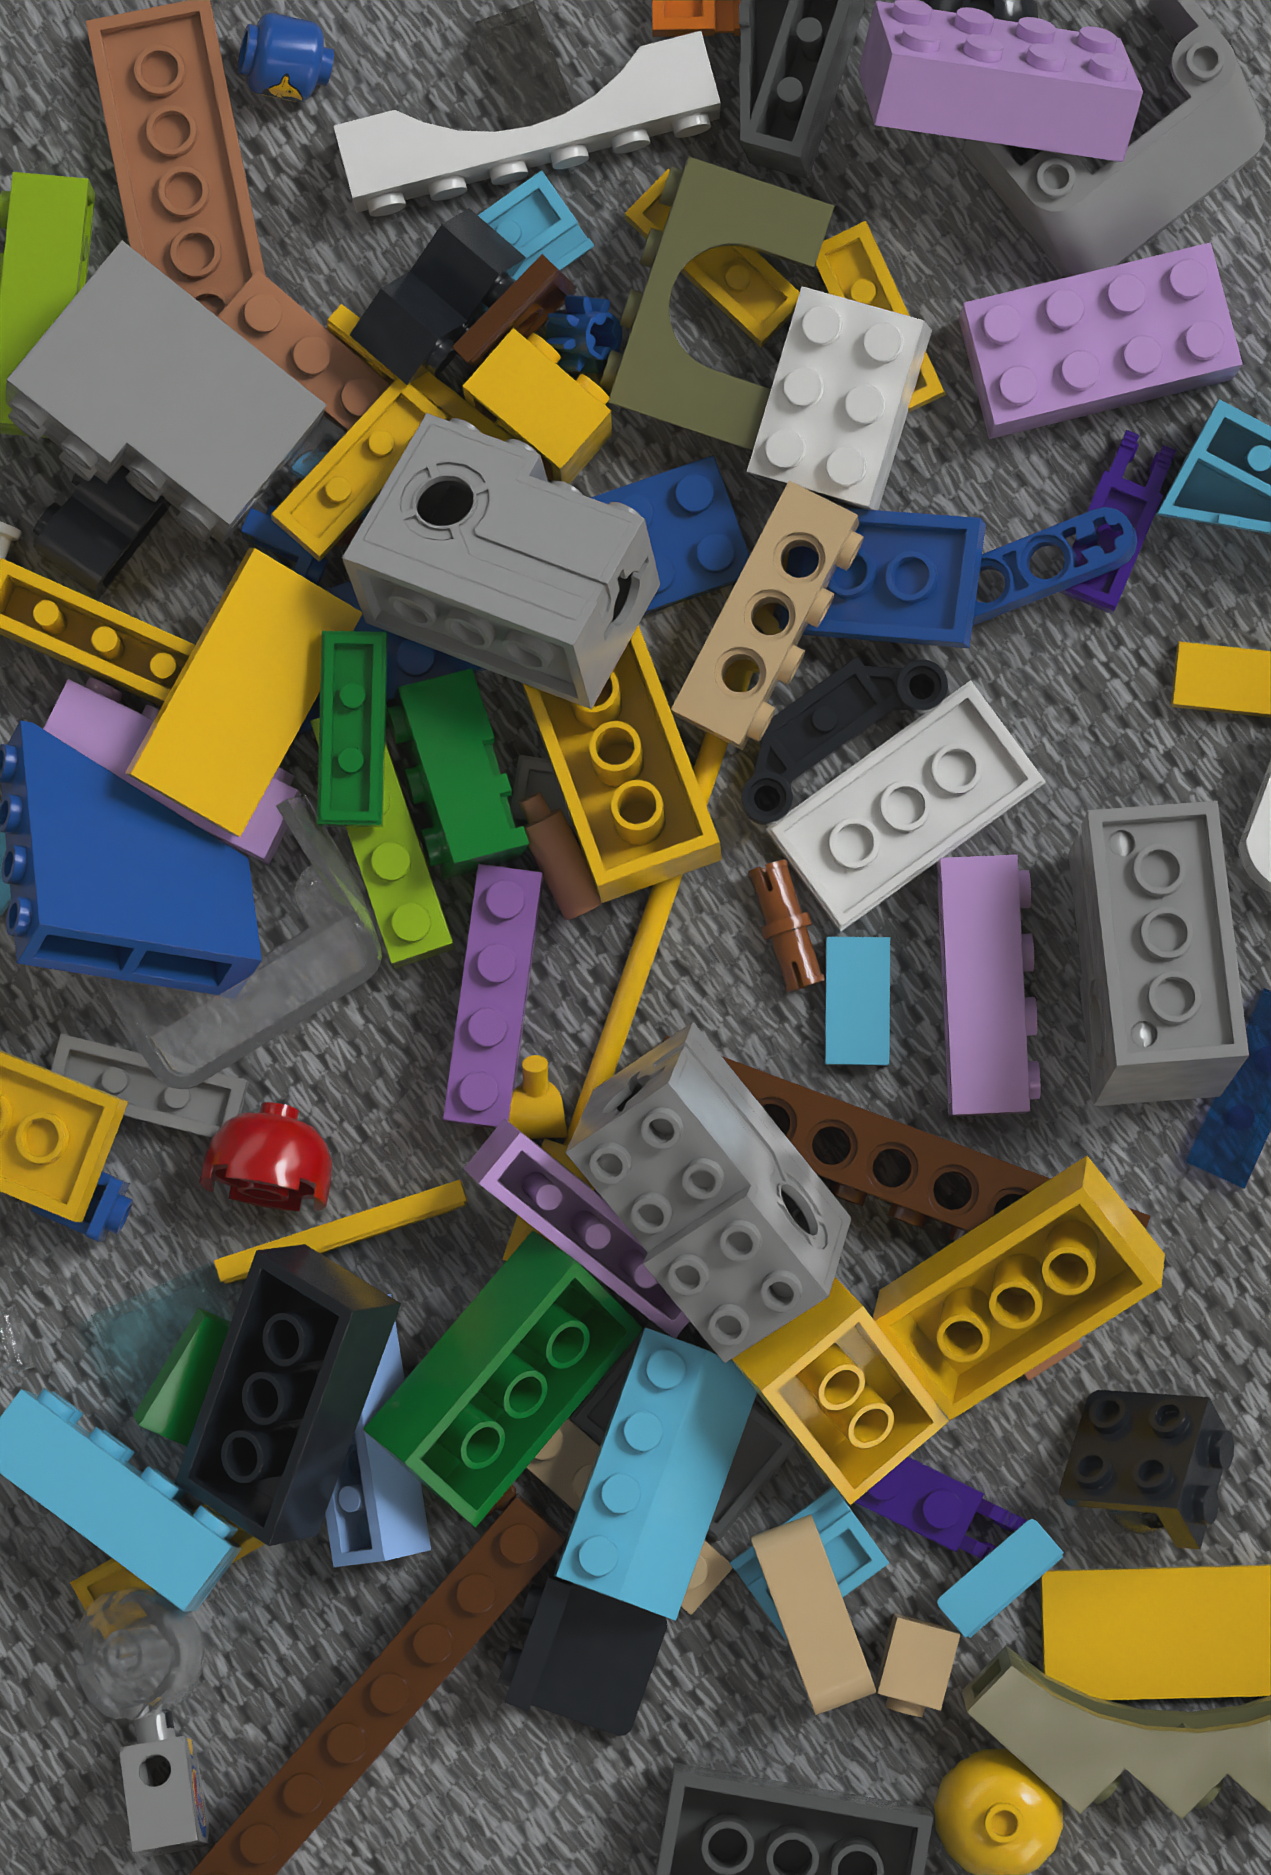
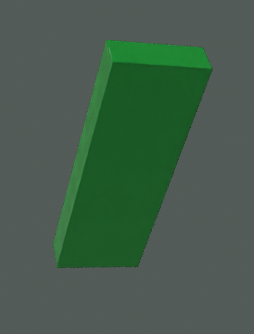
(352, 729)

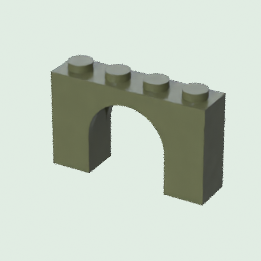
(706, 212)

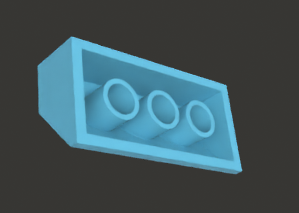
(657, 1475)

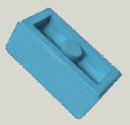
(1000, 1578)

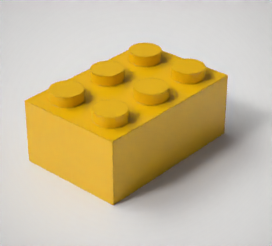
(842, 1392)

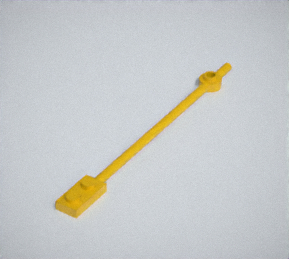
(647, 936)

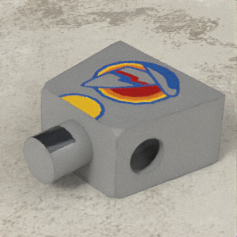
(171, 1814)

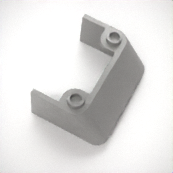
(1108, 216)

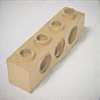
(796, 521)

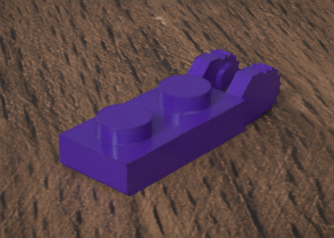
(1137, 504)
(935, 1506)

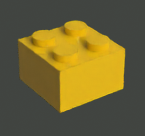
(541, 404)

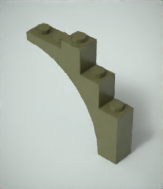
(1087, 1742)

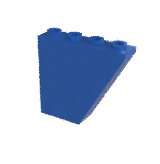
(117, 878)

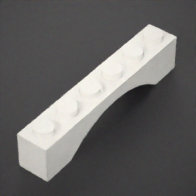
(402, 158)

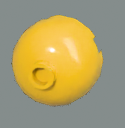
(997, 1815)

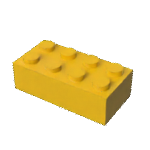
(627, 779)
(1019, 1288)

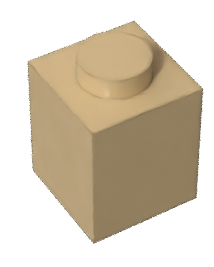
(916, 1665)

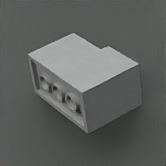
(166, 391)
(501, 564)
(1157, 954)
(711, 1192)

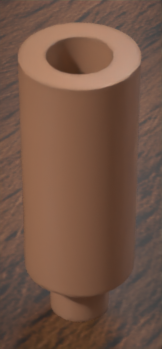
(559, 857)

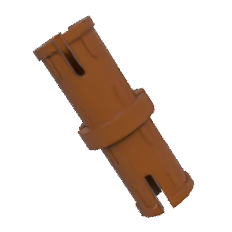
(786, 925)

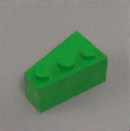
(455, 774)

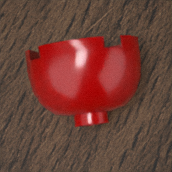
(269, 1160)

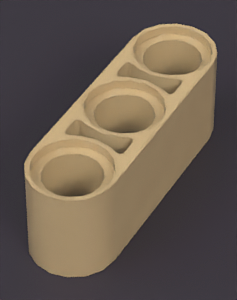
(813, 1614)

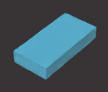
(857, 1001)

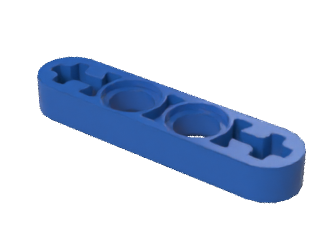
(1015, 558)

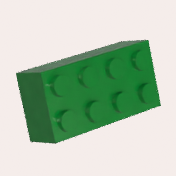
(504, 1378)

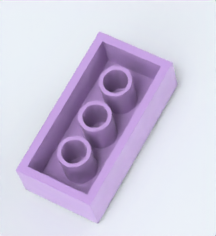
(999, 80)
(1099, 340)

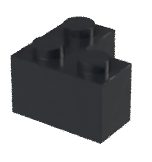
(439, 299)

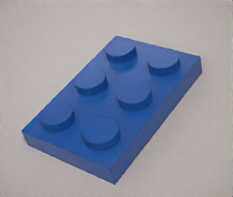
(906, 583)

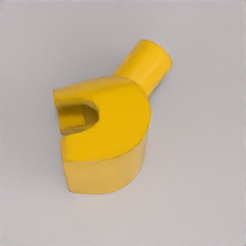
(537, 1103)

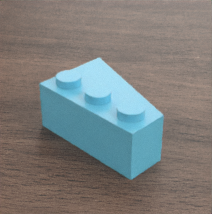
(1225, 474)

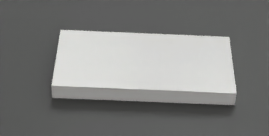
(905, 806)

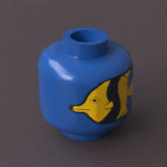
(284, 57)

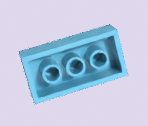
(111, 1502)

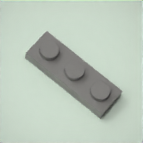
(129, 1077)

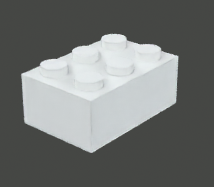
(839, 398)

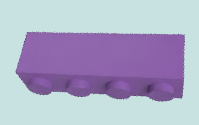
(493, 996)

